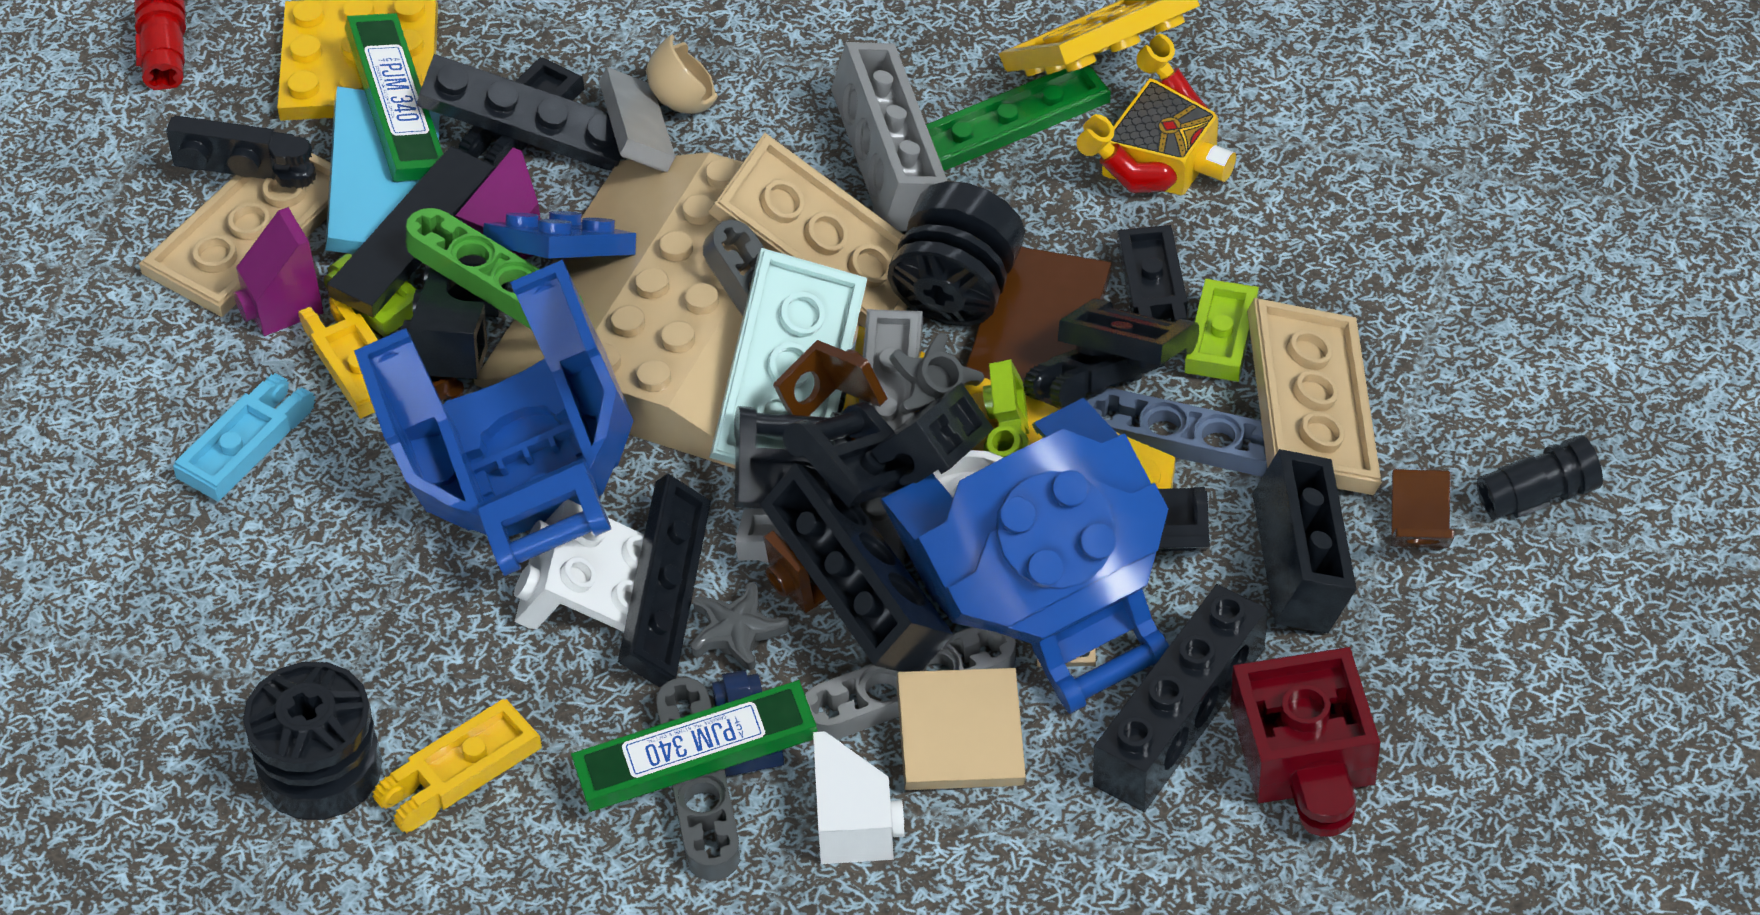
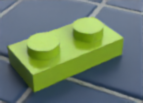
(1222, 330)

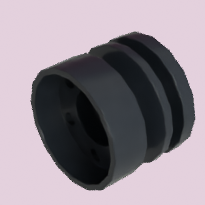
(956, 253)
(313, 740)

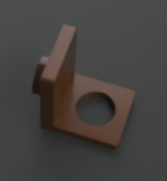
(831, 371)
(1421, 509)
(789, 575)

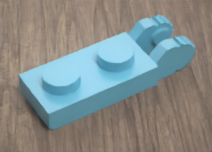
(242, 437)

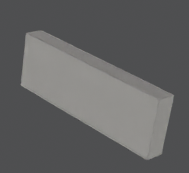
(636, 120)

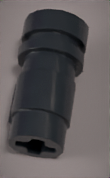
(1534, 481)

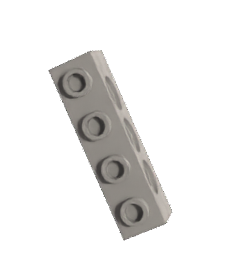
(885, 129)

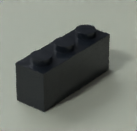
(1303, 541)

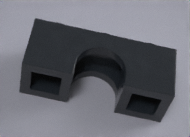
(450, 324)

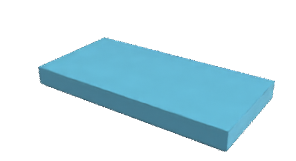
(359, 174)

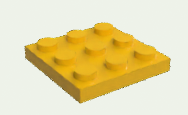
(1107, 28)
(319, 56)

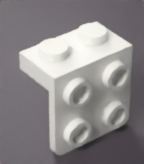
(584, 574)

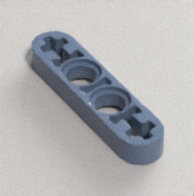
(1193, 426)

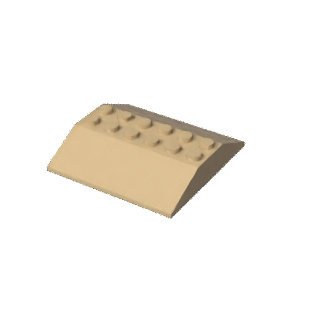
(658, 310)

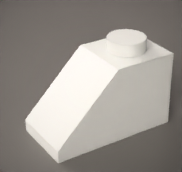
(853, 805)

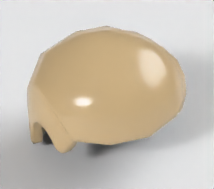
(679, 79)

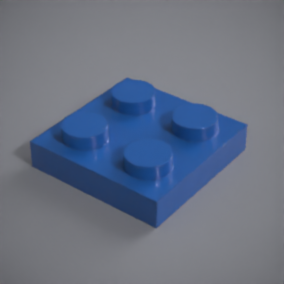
(561, 235)

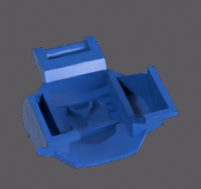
(518, 445)
(1046, 548)

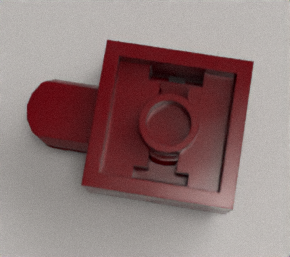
(1307, 734)

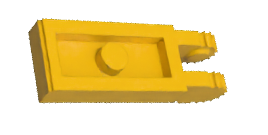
(336, 350)
(457, 764)

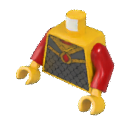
(1161, 135)

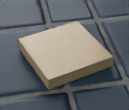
(960, 729)

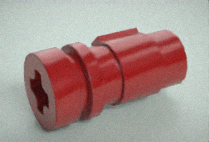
(160, 42)

